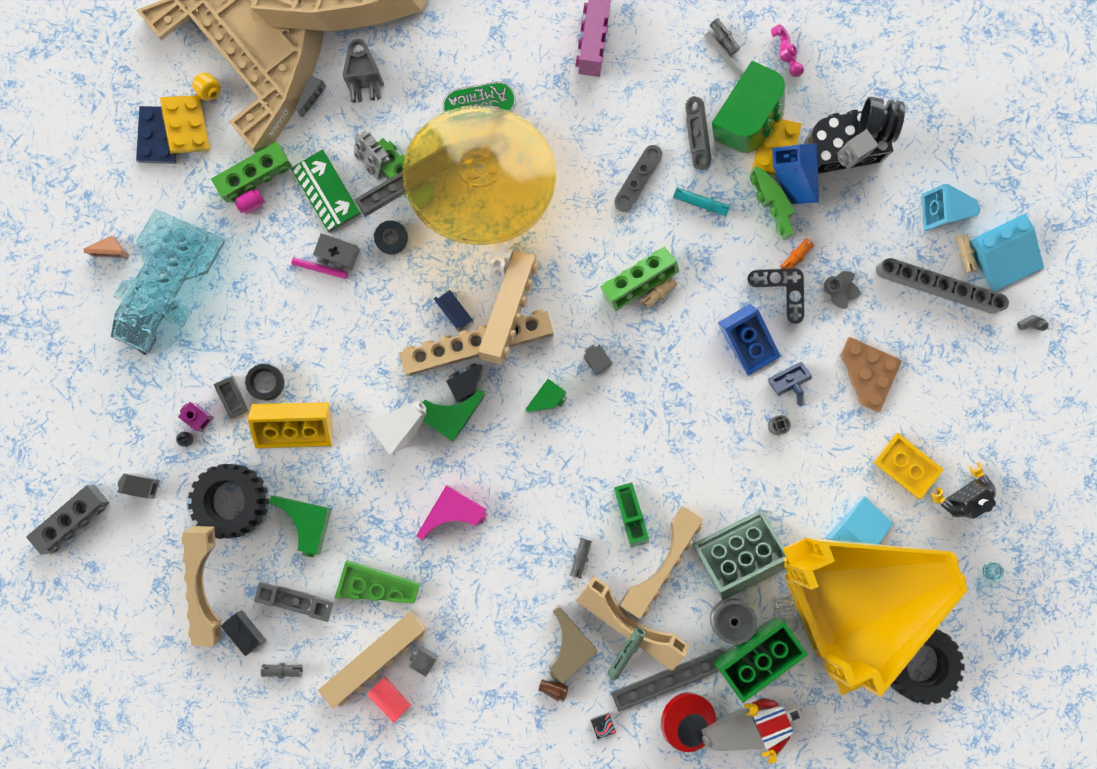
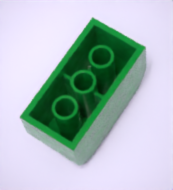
(751, 109)
(761, 659)

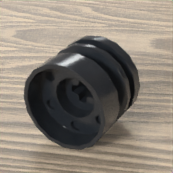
(882, 119)

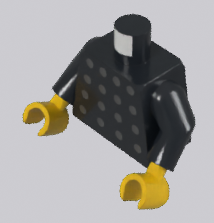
(971, 499)

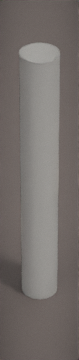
(724, 54)

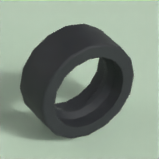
(249, 382)

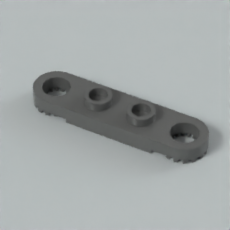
(698, 133)
(638, 178)

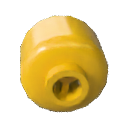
(206, 86)

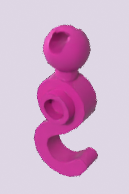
(788, 51)

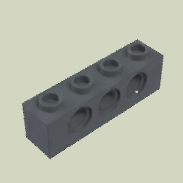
(42, 536)

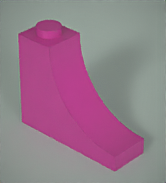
(452, 507)

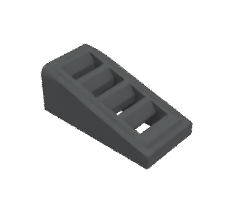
(310, 93)
(218, 386)

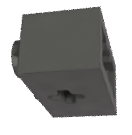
(327, 245)

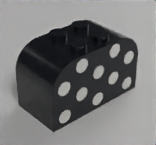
(833, 133)

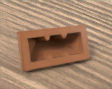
(106, 248)

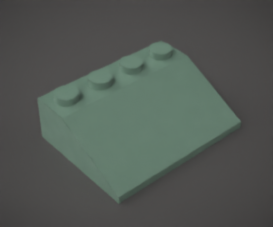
(741, 554)

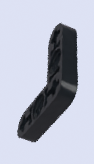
(790, 286)

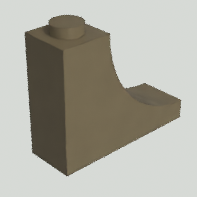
(574, 650)

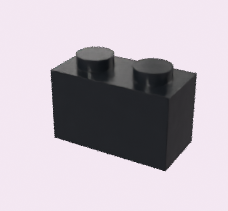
(243, 633)

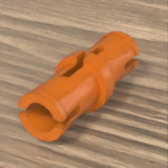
(797, 255)

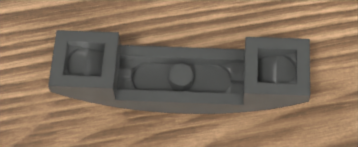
(294, 600)

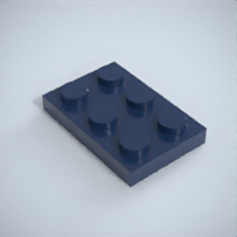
(152, 137)

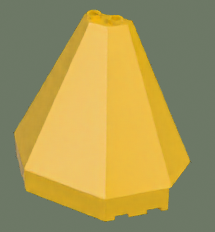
(870, 605)

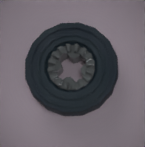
(384, 230)

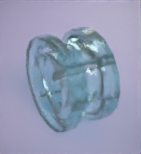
(999, 571)

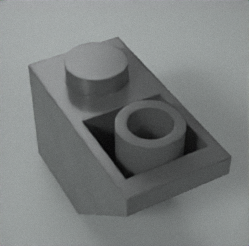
(138, 485)

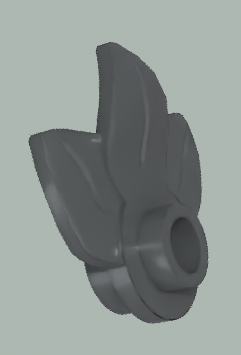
(844, 289)

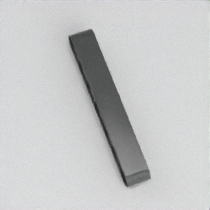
(951, 286)

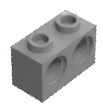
(856, 149)

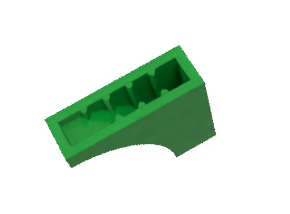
(452, 418)
(309, 520)

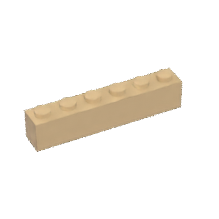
(508, 307)
(372, 659)

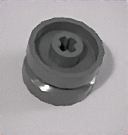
(744, 625)

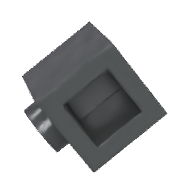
(422, 660)

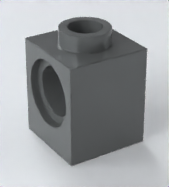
(597, 359)

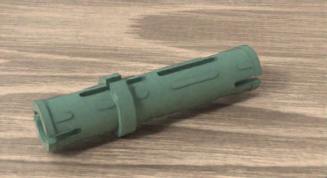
(630, 647)

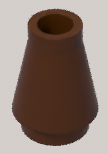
(554, 689)

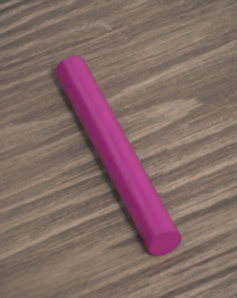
(319, 268)

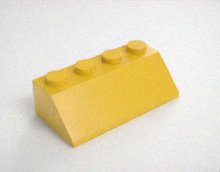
(291, 425)

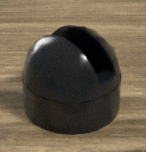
(184, 443)

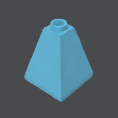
(947, 206)

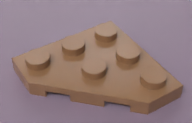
(869, 372)

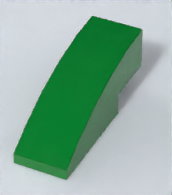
(631, 515)

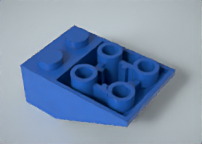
(797, 172)

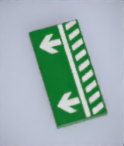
(325, 191)

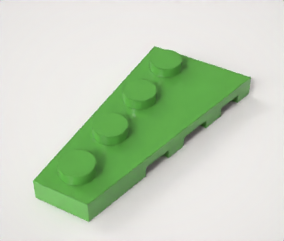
(370, 583)

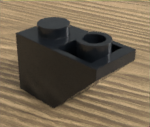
(465, 384)

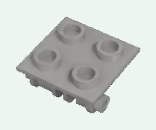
(369, 153)

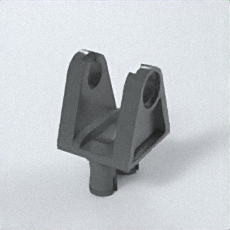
(361, 72)

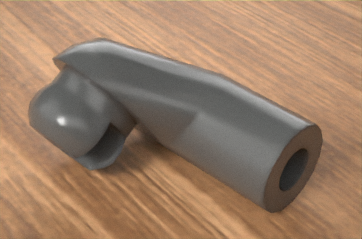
(1034, 322)

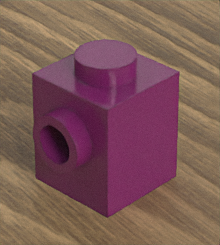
(195, 416)

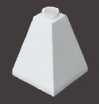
(398, 427)

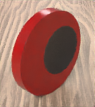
(684, 720)

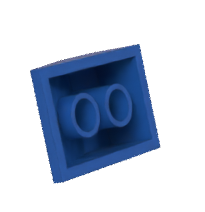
(749, 339)

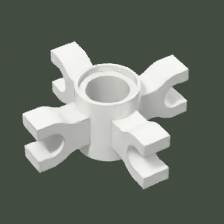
(501, 256)

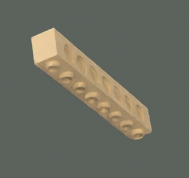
(409, 354)

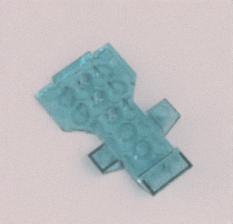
(152, 296)

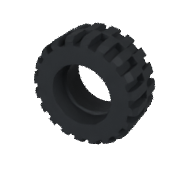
(203, 500)
(944, 678)

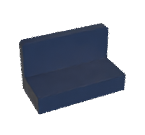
(453, 310)

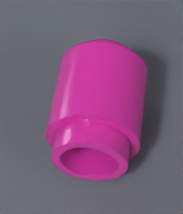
(249, 201)

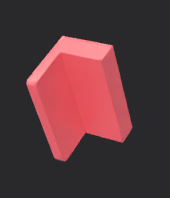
(389, 699)

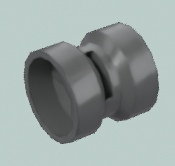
(775, 425)

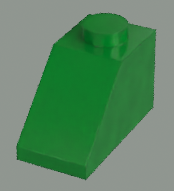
(547, 398)

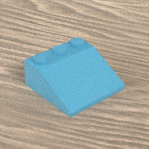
(1008, 252)

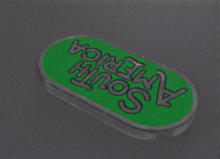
(487, 94)

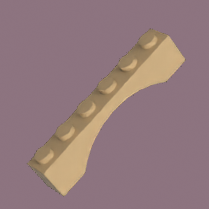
(639, 596)
(204, 623)
(662, 646)

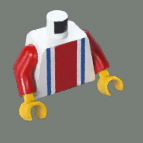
(772, 725)

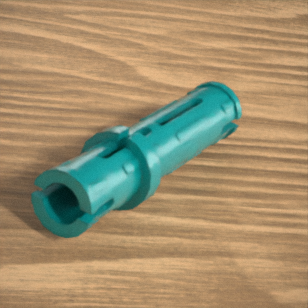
(701, 201)

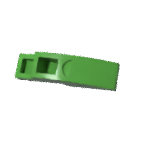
(771, 194)

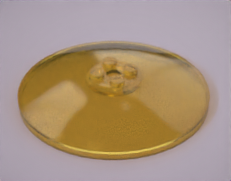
(472, 202)

